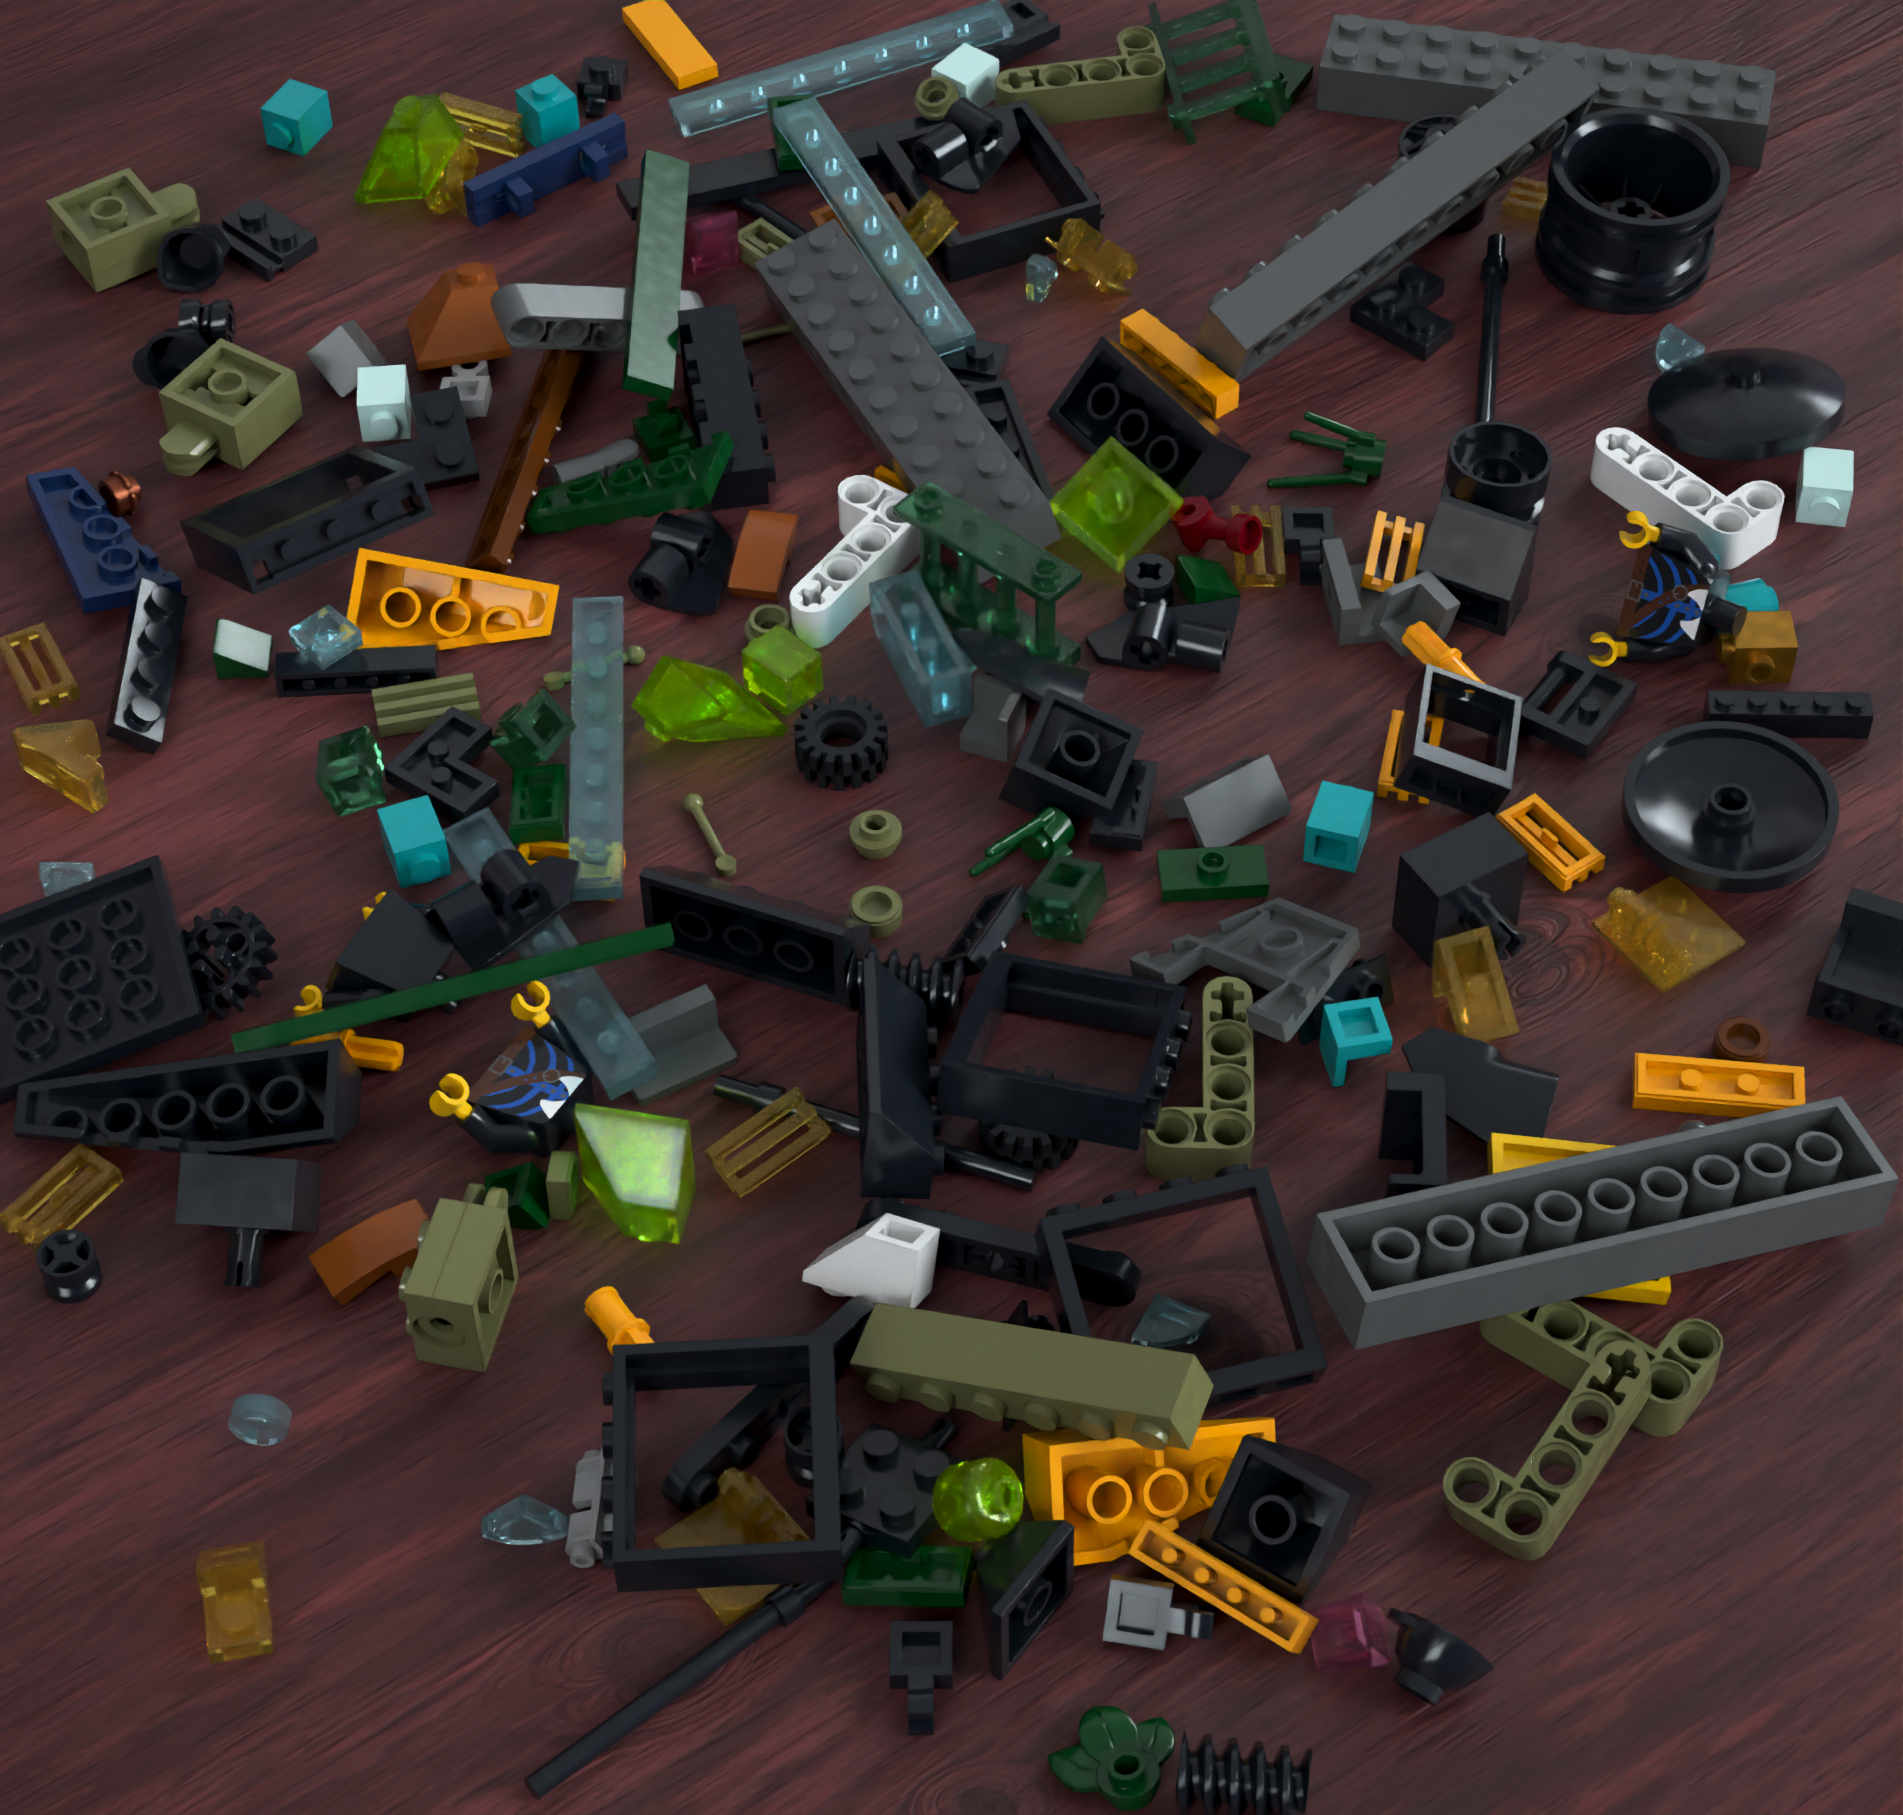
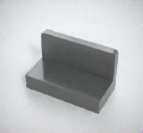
(1348, 603)
(1231, 801)
(684, 1043)

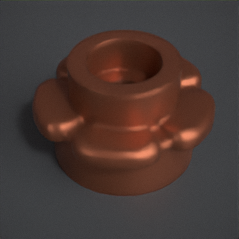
(120, 493)

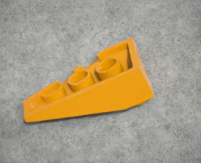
(443, 605)
(1118, 1484)

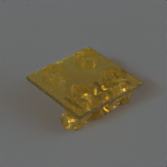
(1666, 932)
(738, 1516)

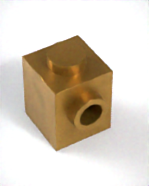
(1762, 649)

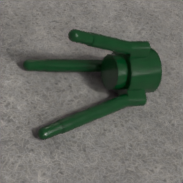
(1362, 455)
(1039, 839)

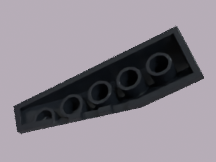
(203, 1104)

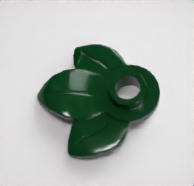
(1115, 1757)

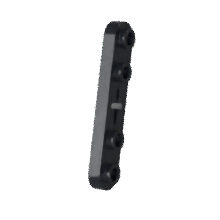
(1013, 1255)
(756, 1419)

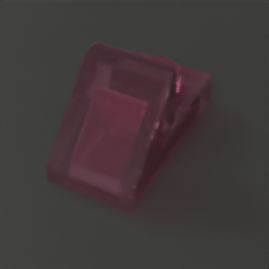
(712, 241)

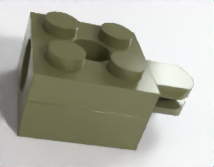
(117, 225)
(226, 409)
(461, 1280)

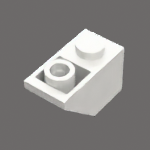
(882, 1261)

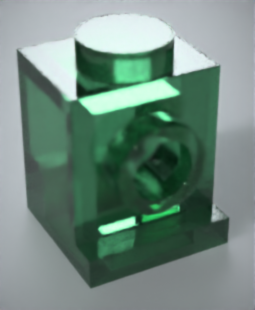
(531, 731)
(351, 771)
(1066, 898)

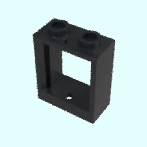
(1447, 775)

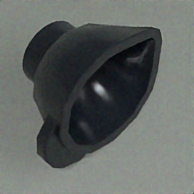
(192, 257)
(167, 355)
(1433, 1658)

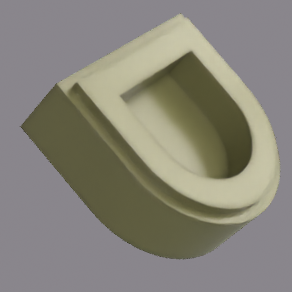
(562, 1184)

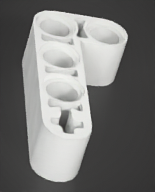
(1668, 493)
(873, 549)

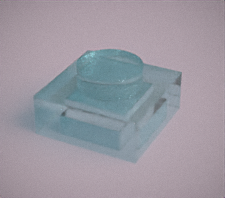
(325, 637)

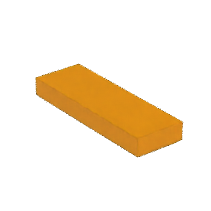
(670, 43)
(1714, 1085)

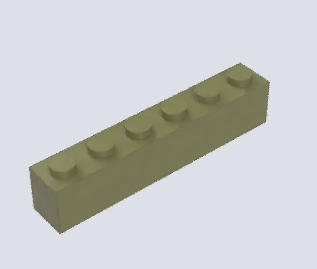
(1033, 1376)

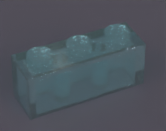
(920, 648)

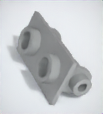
(586, 1527)

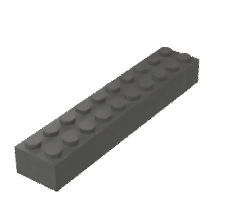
(1426, 70)
(1393, 217)
(898, 382)
(1598, 1221)

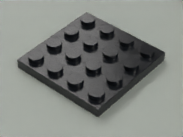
(93, 977)

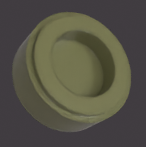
(879, 908)

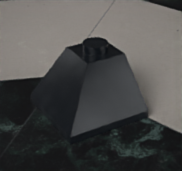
(1071, 759)
(1283, 1515)
(1022, 1586)

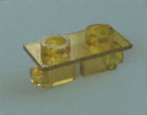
(449, 188)
(1079, 250)

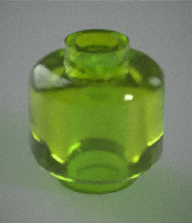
(977, 1499)

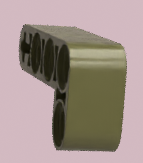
(1091, 87)
(1221, 1131)
(1674, 1375)
(1558, 1446)

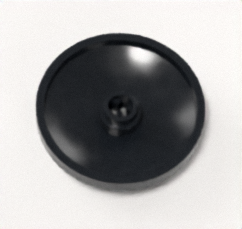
(1746, 404)
(1729, 807)

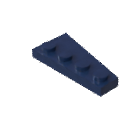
(92, 544)

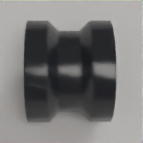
(1148, 581)
(76, 1254)

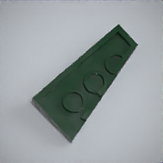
(634, 489)

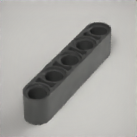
(569, 316)

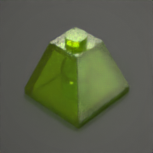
(410, 151)
(1114, 505)
(701, 705)
(638, 1169)

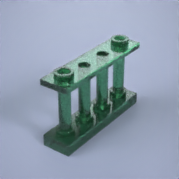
(1255, 59)
(1001, 552)

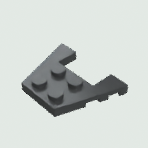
(1271, 946)

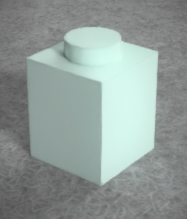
(971, 73)
(383, 403)
(1824, 486)

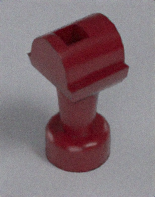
(1198, 523)

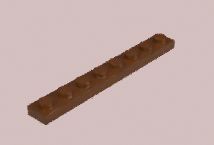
(524, 461)

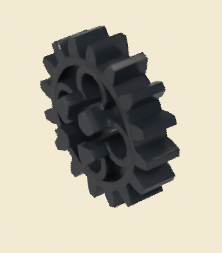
(241, 949)

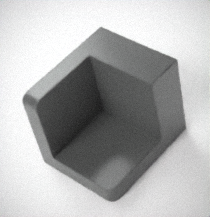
(341, 355)
(1412, 601)
(995, 719)

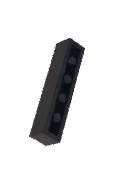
(355, 672)
(1794, 712)

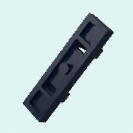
(546, 170)

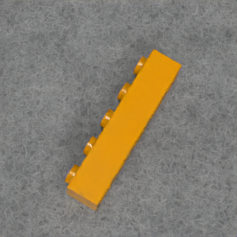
(1179, 363)
(1223, 1586)

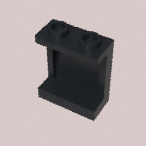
(1864, 970)
(1414, 1130)

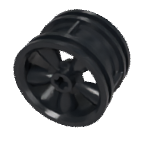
(1622, 255)

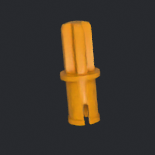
(1433, 650)
(365, 1051)
(616, 1319)

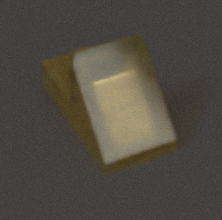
(64, 759)
(1474, 984)
(235, 1601)

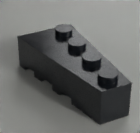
(721, 399)

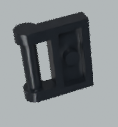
(1584, 712)

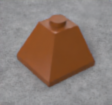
(457, 321)

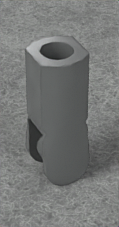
(603, 461)

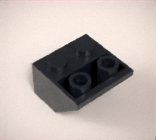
(1481, 561)

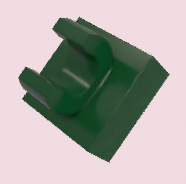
(662, 430)

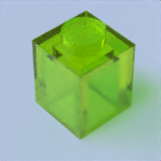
(782, 669)

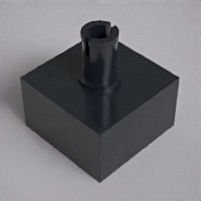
(1460, 885)
(248, 1200)

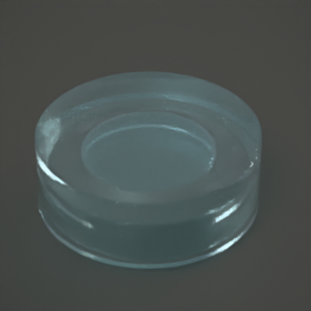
(259, 1419)

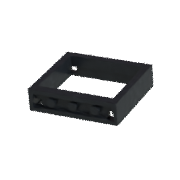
(1010, 243)
(306, 518)
(1052, 1104)
(1175, 1197)
(707, 1366)

